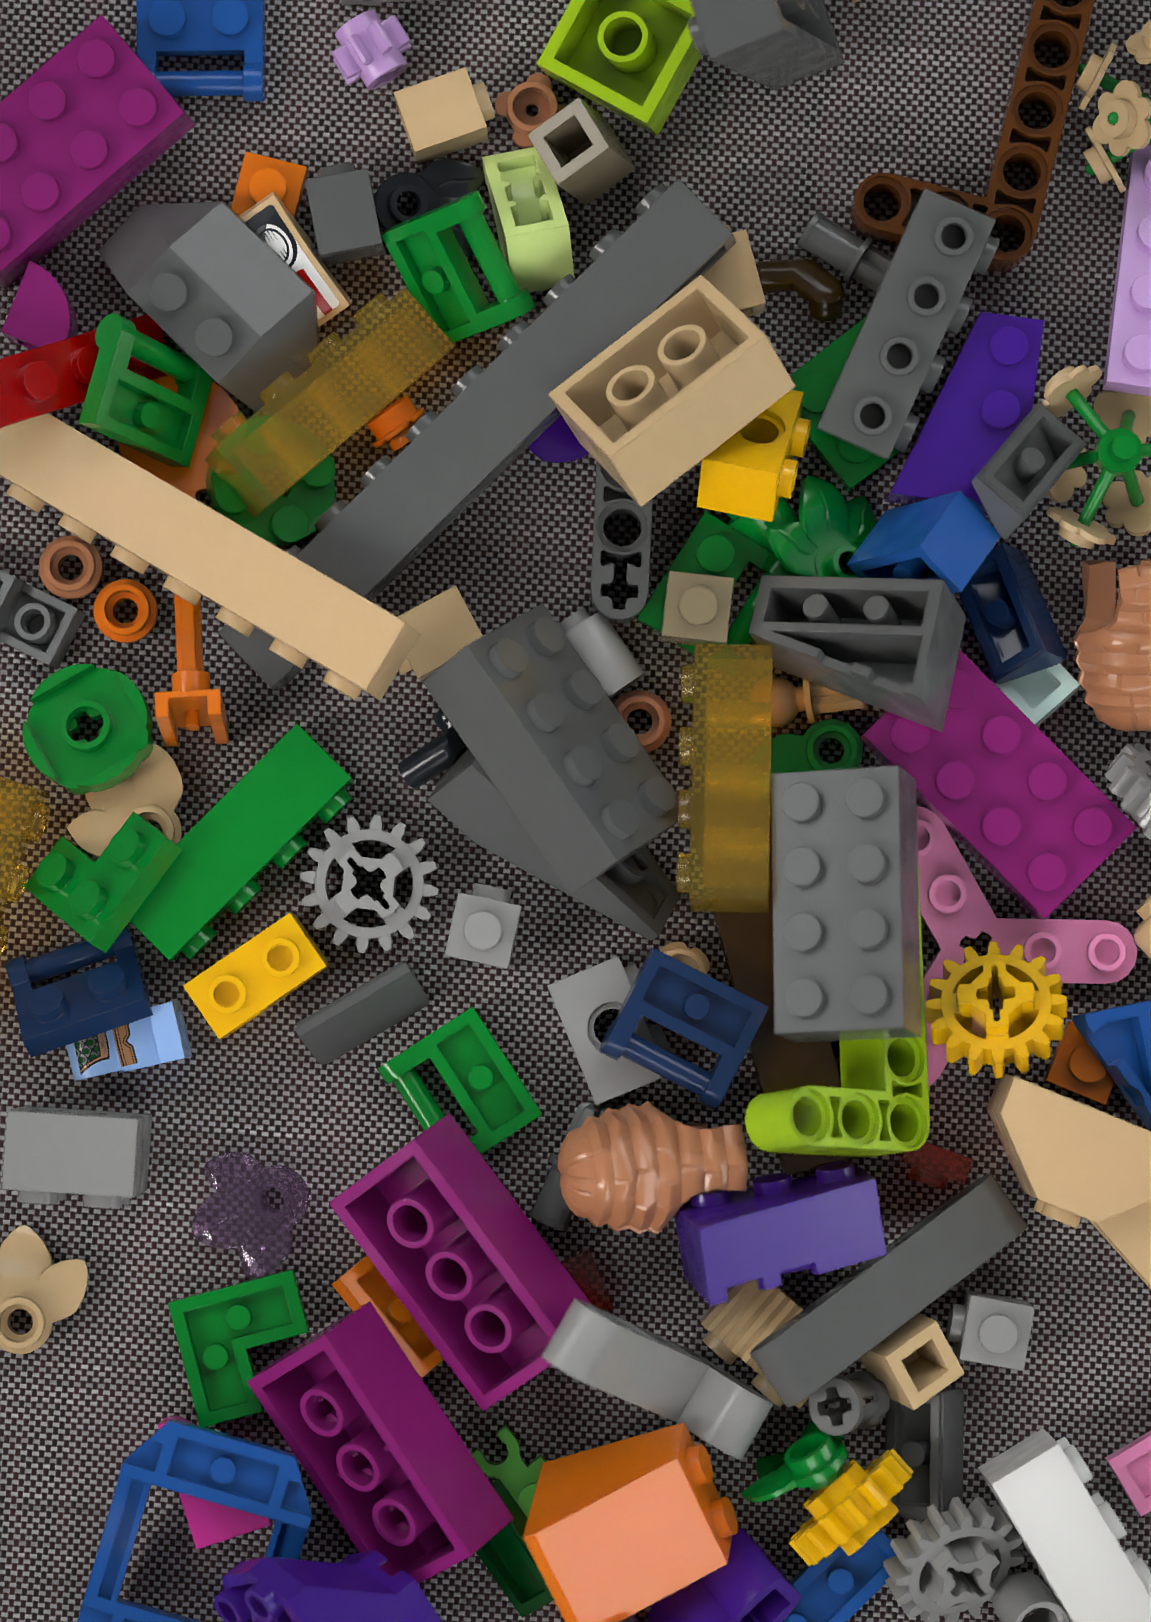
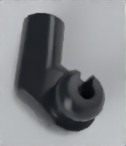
(433, 756)

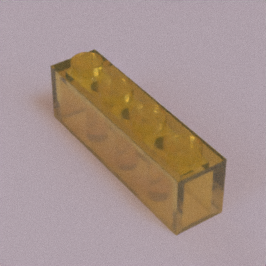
(329, 401)
(729, 778)

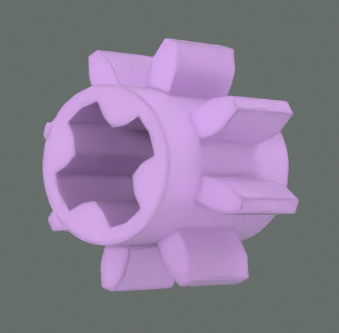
(371, 49)

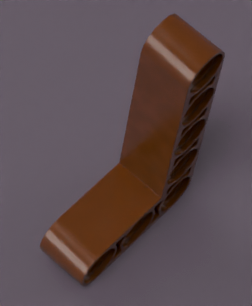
(1015, 142)

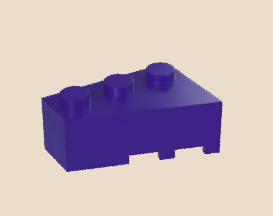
(975, 409)

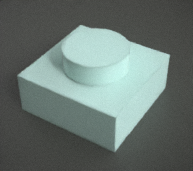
(1040, 692)

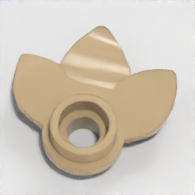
(150, 792)
(38, 1286)

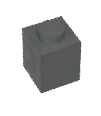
(344, 214)

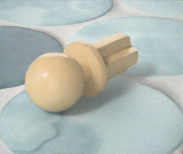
(811, 697)

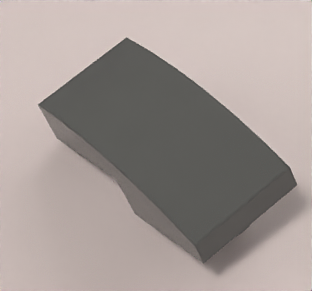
(36, 621)

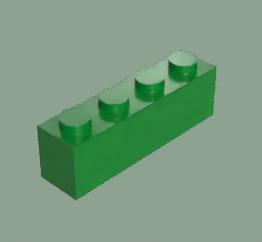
(239, 840)

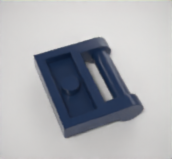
(81, 1003)
(693, 1008)

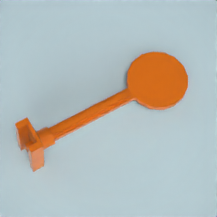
(191, 699)

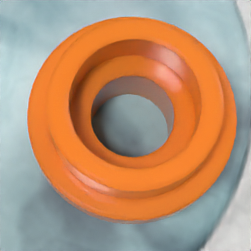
(106, 605)

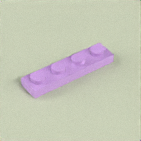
(1130, 323)

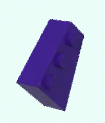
(779, 1229)

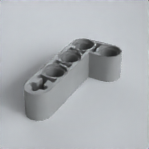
(657, 1377)

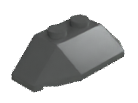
(217, 293)

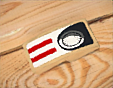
(288, 239)

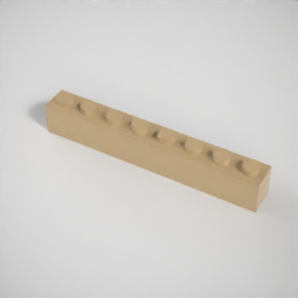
(204, 555)

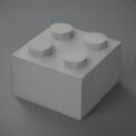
(76, 1153)

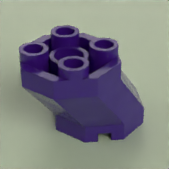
(321, 1592)

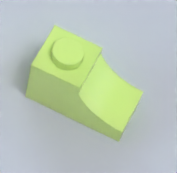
(529, 218)

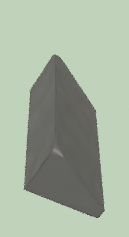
(1026, 468)
(362, 1013)
(932, 1447)

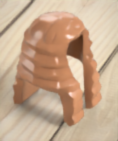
(1116, 644)
(642, 1166)

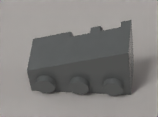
(865, 639)

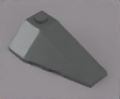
(630, 893)

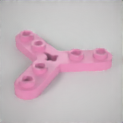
(957, 908)

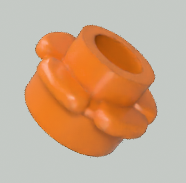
(395, 422)

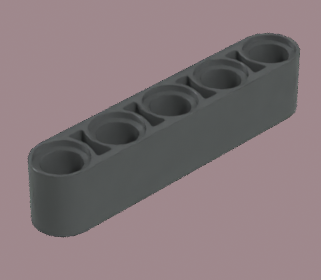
(888, 1290)

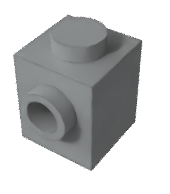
(484, 926)
(990, 1329)

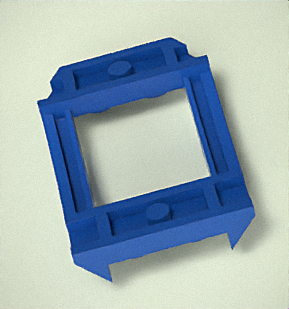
(201, 1466)

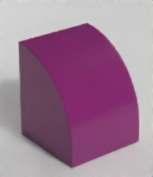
(40, 311)

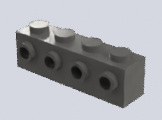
(906, 325)

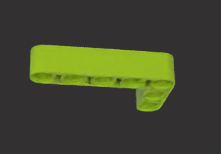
(872, 1114)

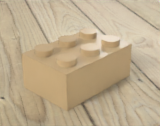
(672, 390)

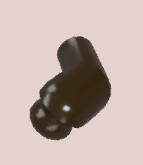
(808, 280)

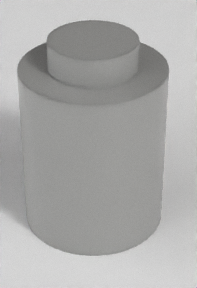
(602, 651)

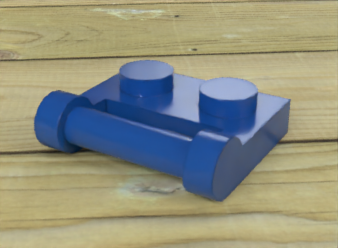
(205, 30)

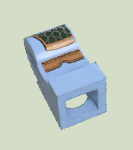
(134, 1045)

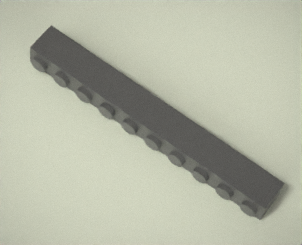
(501, 407)

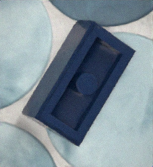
(1011, 616)

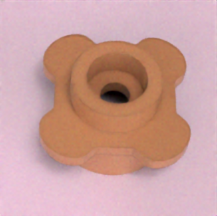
(513, 107)

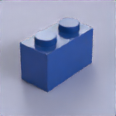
(928, 541)

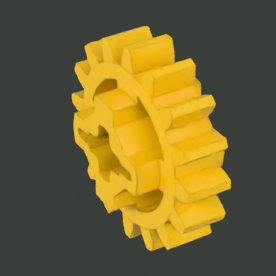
(1028, 1007)
(851, 1507)

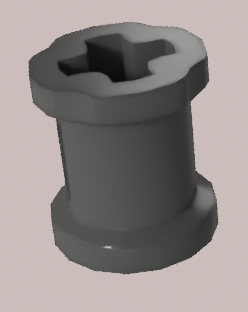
(860, 1415)

